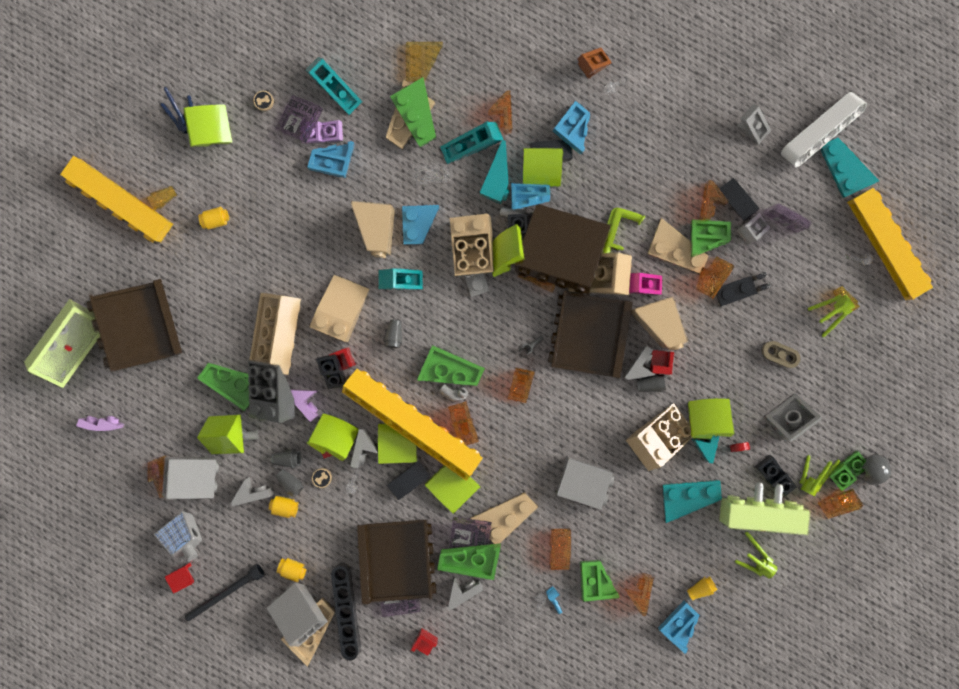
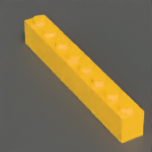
(412, 424)

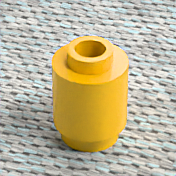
(213, 218)
(283, 507)
(291, 569)

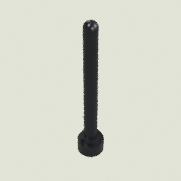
(255, 573)

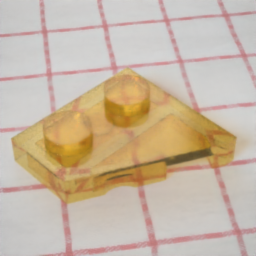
(420, 59)

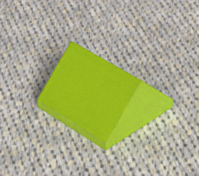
(222, 434)

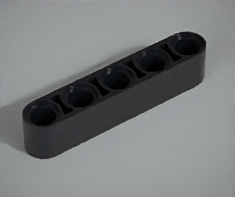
(344, 620)

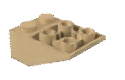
(472, 244)
(660, 438)

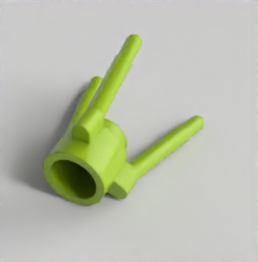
(842, 305)
(813, 485)
(764, 566)

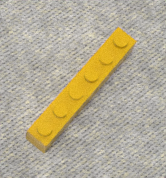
(117, 199)
(890, 244)

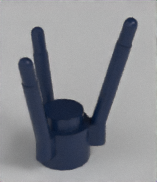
(180, 123)

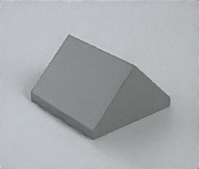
(793, 418)

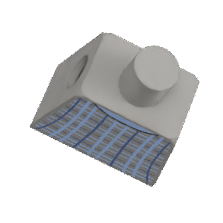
(180, 536)

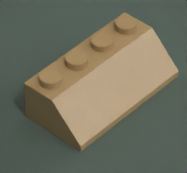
(275, 330)

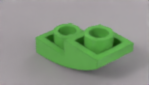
(848, 470)

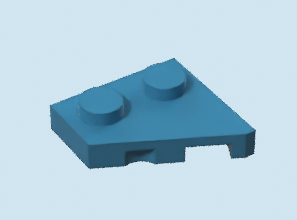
(573, 127)
(331, 160)
(529, 194)
(417, 222)
(680, 625)

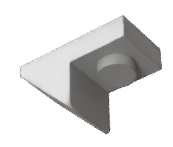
(754, 124)
(753, 229)
(476, 284)
(636, 369)
(363, 443)
(245, 493)
(461, 595)

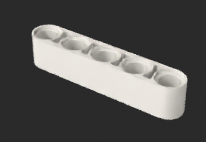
(823, 129)

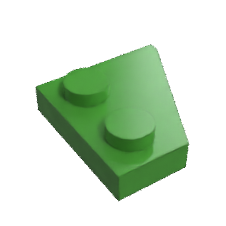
(708, 235)
(595, 582)

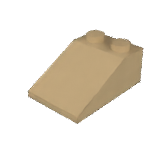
(612, 274)
(339, 308)

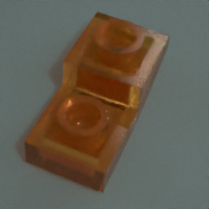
(560, 549)

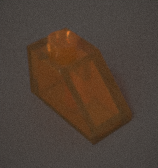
(463, 423)

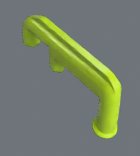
(614, 220)

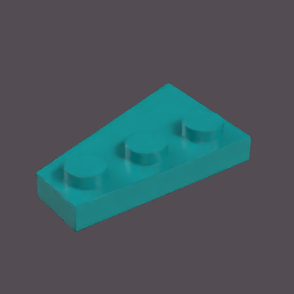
(846, 168)
(688, 497)

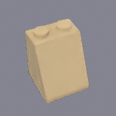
(376, 226)
(662, 323)

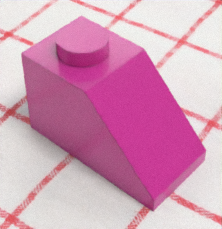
(645, 284)

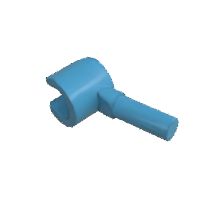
(552, 595)

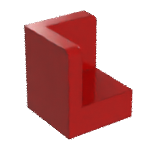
(345, 358)
(662, 362)
(179, 578)
(424, 642)

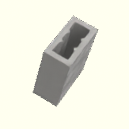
(189, 477)
(585, 483)
(296, 614)

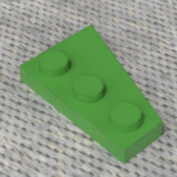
(415, 110)
(449, 368)
(228, 383)
(471, 561)

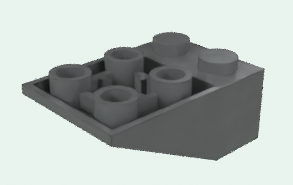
(269, 393)

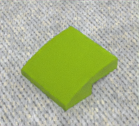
(207, 125)
(542, 166)
(507, 250)
(710, 418)
(333, 436)
(394, 446)
(451, 488)

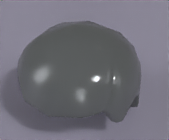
(877, 469)

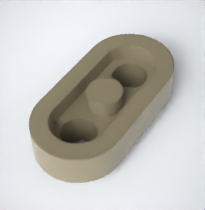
(780, 354)

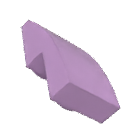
(326, 132)
(101, 424)

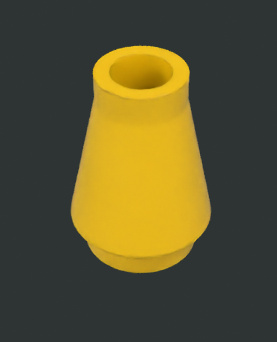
(702, 588)

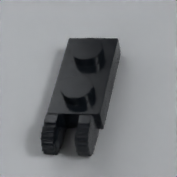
(740, 289)

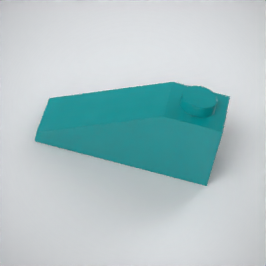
(333, 85)
(472, 142)
(496, 182)

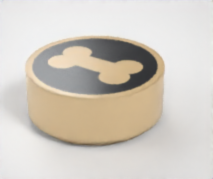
(263, 100)
(321, 477)

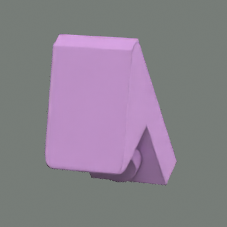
(300, 401)

